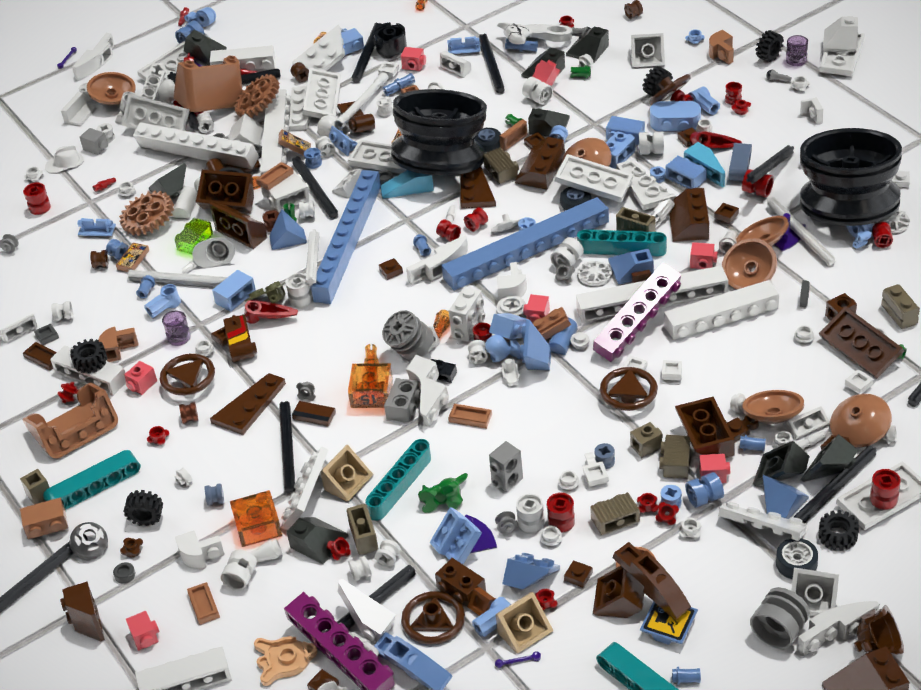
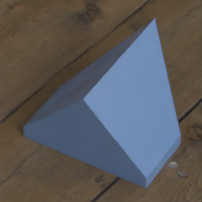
(286, 232)
(782, 497)

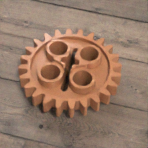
(257, 96)
(146, 213)

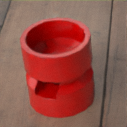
(762, 187)
(37, 198)
(885, 489)
(561, 511)

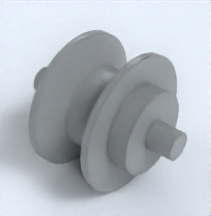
(9, 243)
(506, 522)

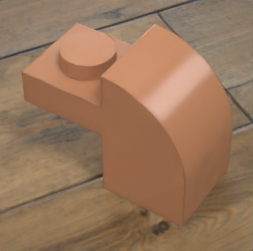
(721, 46)
(116, 340)

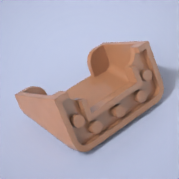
(208, 86)
(76, 426)

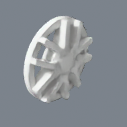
(901, 220)

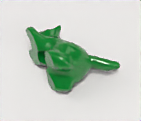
(445, 492)

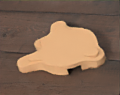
(283, 657)

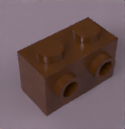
(458, 581)

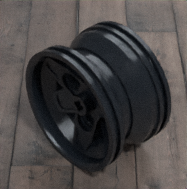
(438, 131)
(850, 176)

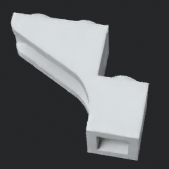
(433, 393)

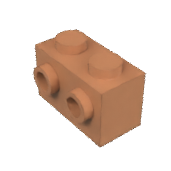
(44, 518)

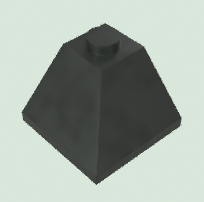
(592, 42)
(201, 46)
(552, 54)
(544, 120)
(170, 182)
(831, 459)
(782, 463)
(311, 537)

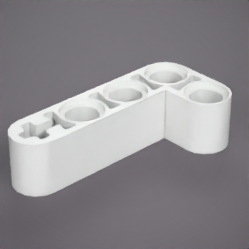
(150, 86)

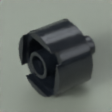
(390, 39)

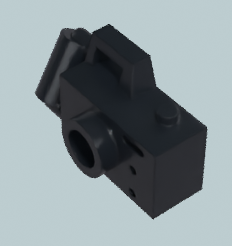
(446, 370)

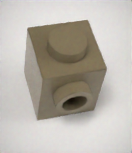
(646, 439)
(34, 486)

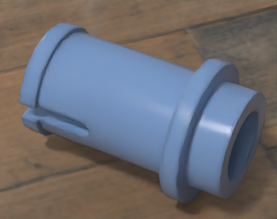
(420, 242)
(144, 288)
(752, 443)
(686, 675)

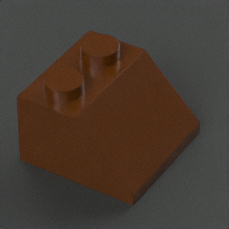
(618, 594)
(82, 610)

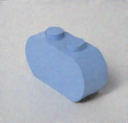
(674, 115)

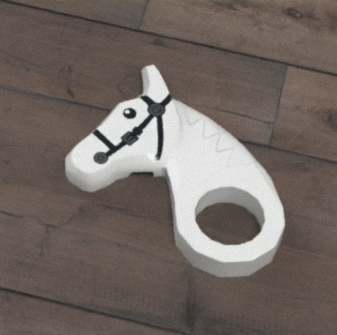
(517, 32)

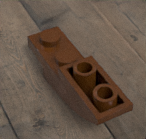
(656, 580)

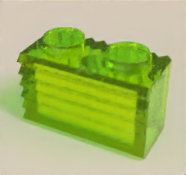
(193, 233)

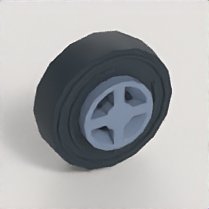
(489, 138)
(572, 197)

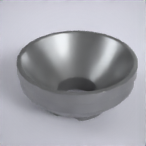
(88, 549)

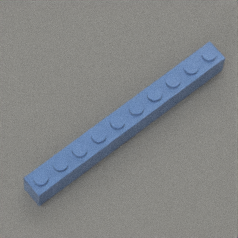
(346, 237)
(524, 243)

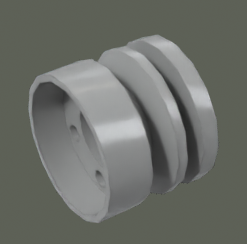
(407, 334)
(780, 617)

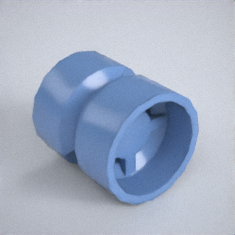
(183, 32)
(706, 489)

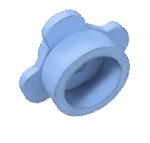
(695, 36)

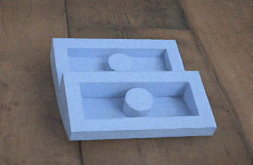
(455, 536)

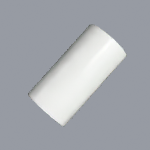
(455, 64)
(185, 203)

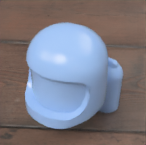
(204, 16)
(861, 233)
(500, 348)

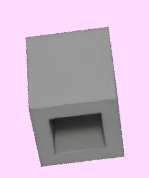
(93, 141)

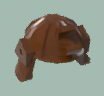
(879, 631)

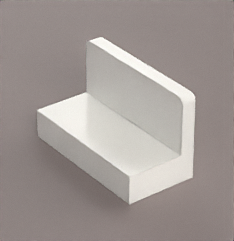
(77, 110)

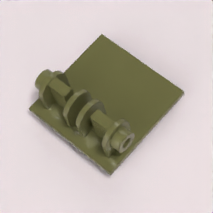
(275, 292)

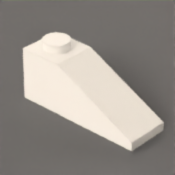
(369, 615)

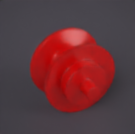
(68, 392)

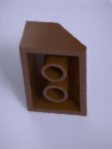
(542, 163)
(227, 189)
(690, 216)
(237, 225)
(706, 427)

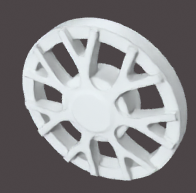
(594, 273)

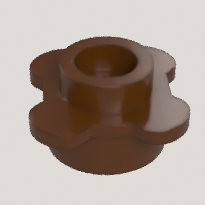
(131, 547)

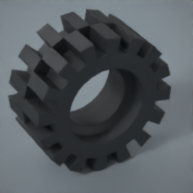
(769, 46)
(653, 78)
(84, 363)
(143, 508)
(838, 520)

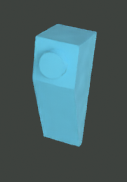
(704, 156)
(407, 184)

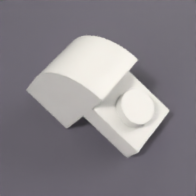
(512, 284)
(196, 553)

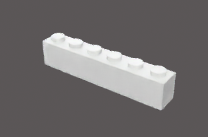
(721, 309)

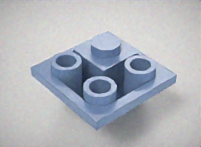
(629, 263)
(536, 350)
(525, 571)

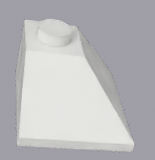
(841, 35)
(647, 50)

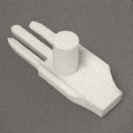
(662, 210)
(506, 225)
(510, 371)

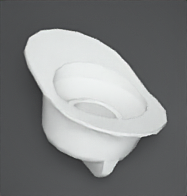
(63, 159)
(213, 252)

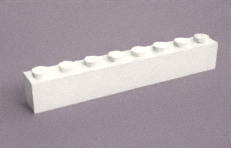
(275, 119)
(196, 145)
(609, 301)

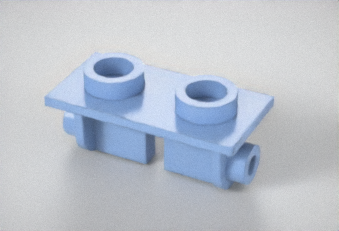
(470, 45)
(342, 141)
(102, 227)

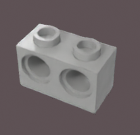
(402, 400)
(506, 466)

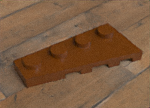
(248, 406)

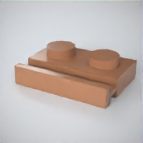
(552, 323)

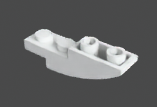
(94, 59)
(431, 266)
(838, 620)

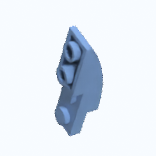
(413, 662)

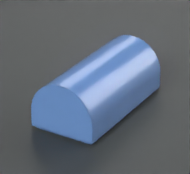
(561, 342)

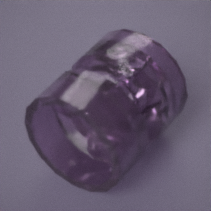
(797, 50)
(176, 328)

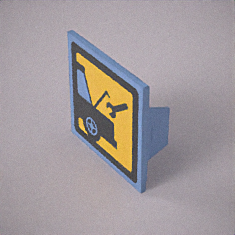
(664, 627)

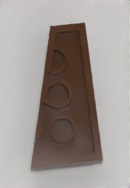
(476, 190)

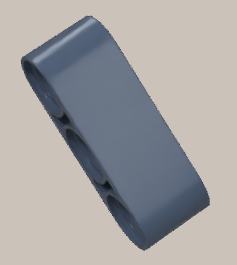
(739, 161)

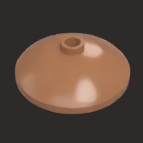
(109, 87)
(592, 150)
(767, 229)
(748, 255)
(773, 406)
(867, 425)

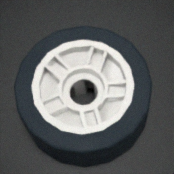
(802, 550)

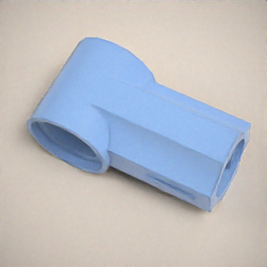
(705, 101)
(167, 299)
(486, 622)

